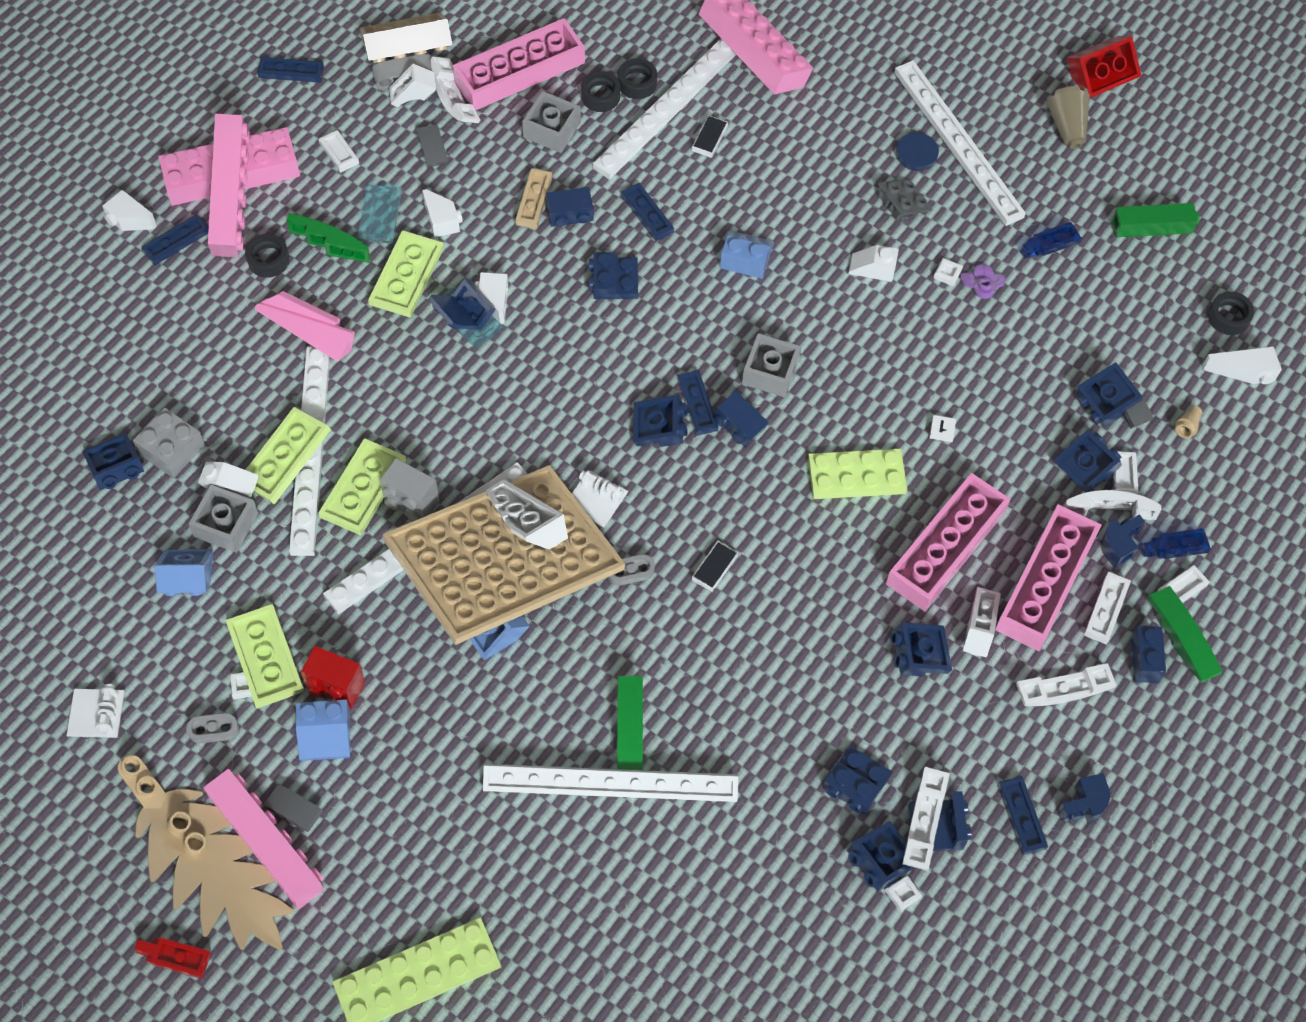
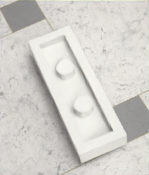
(1107, 608)

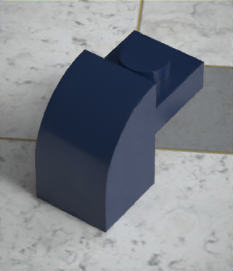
(1117, 541)
(1092, 800)

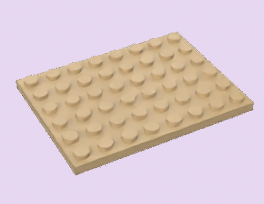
(484, 574)

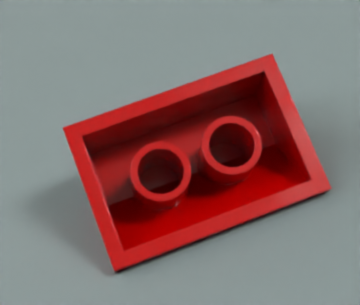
(1105, 65)

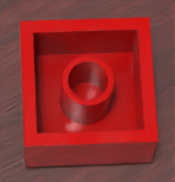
(332, 676)

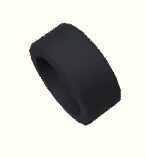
(642, 66)
(600, 104)
(267, 269)
(1235, 300)

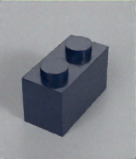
(570, 206)
(740, 419)
(1148, 654)

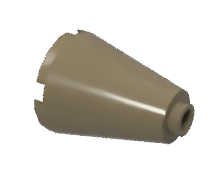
(1070, 113)

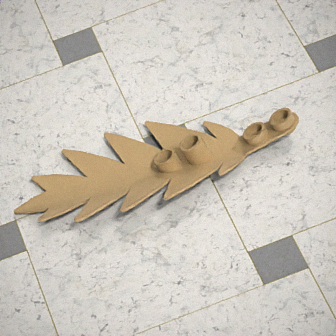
(203, 859)

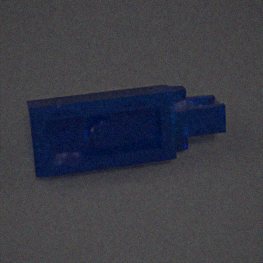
(1051, 241)
(1177, 544)

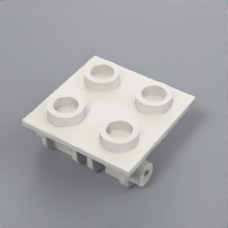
(598, 497)
(96, 712)

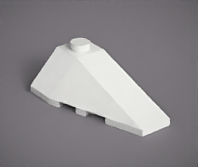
(527, 515)

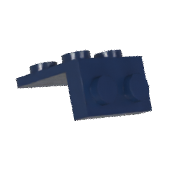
(465, 308)
(952, 829)

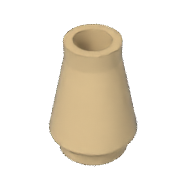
(1188, 424)

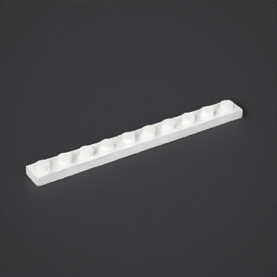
(663, 110)
(960, 143)
(309, 477)
(386, 565)
(610, 782)

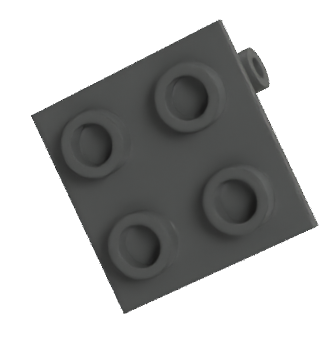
(902, 199)

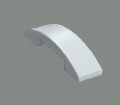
(449, 92)
(1114, 501)
(1067, 687)
(925, 818)

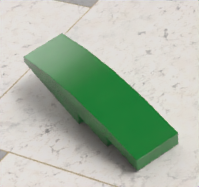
(334, 240)
(1186, 634)
(630, 723)

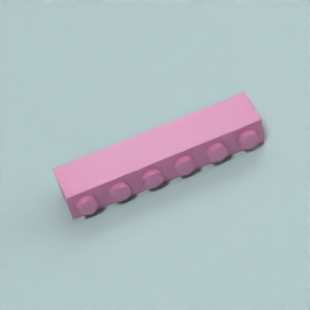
(264, 839)

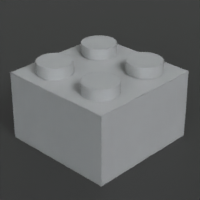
(551, 121)
(771, 365)
(169, 442)
(409, 490)
(223, 518)

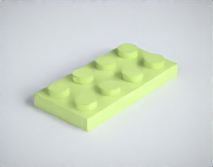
(406, 274)
(286, 453)
(857, 473)
(359, 488)
(264, 656)

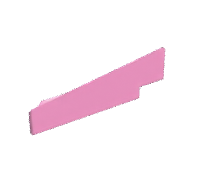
(308, 323)

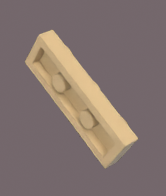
(533, 198)

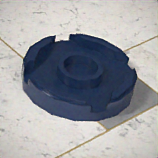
(917, 151)

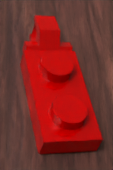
(174, 956)

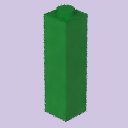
(1155, 220)

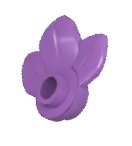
(983, 281)

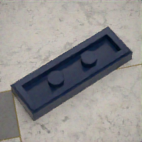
(290, 69)
(647, 212)
(175, 239)
(697, 402)
(1022, 815)

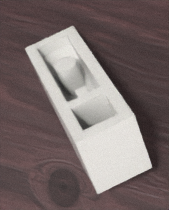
(1249, 365)
(982, 622)

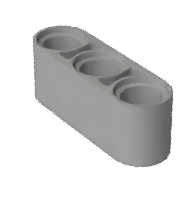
(389, 71)

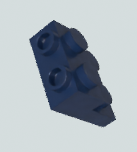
(613, 276)
(1108, 395)
(659, 421)
(113, 461)
(1088, 461)
(920, 649)
(857, 780)
(880, 856)

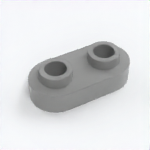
(631, 570)
(213, 728)

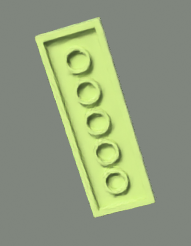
(417, 974)

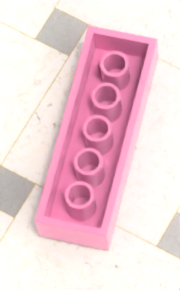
(757, 44)
(519, 64)
(189, 171)
(227, 185)
(947, 542)
(1048, 577)

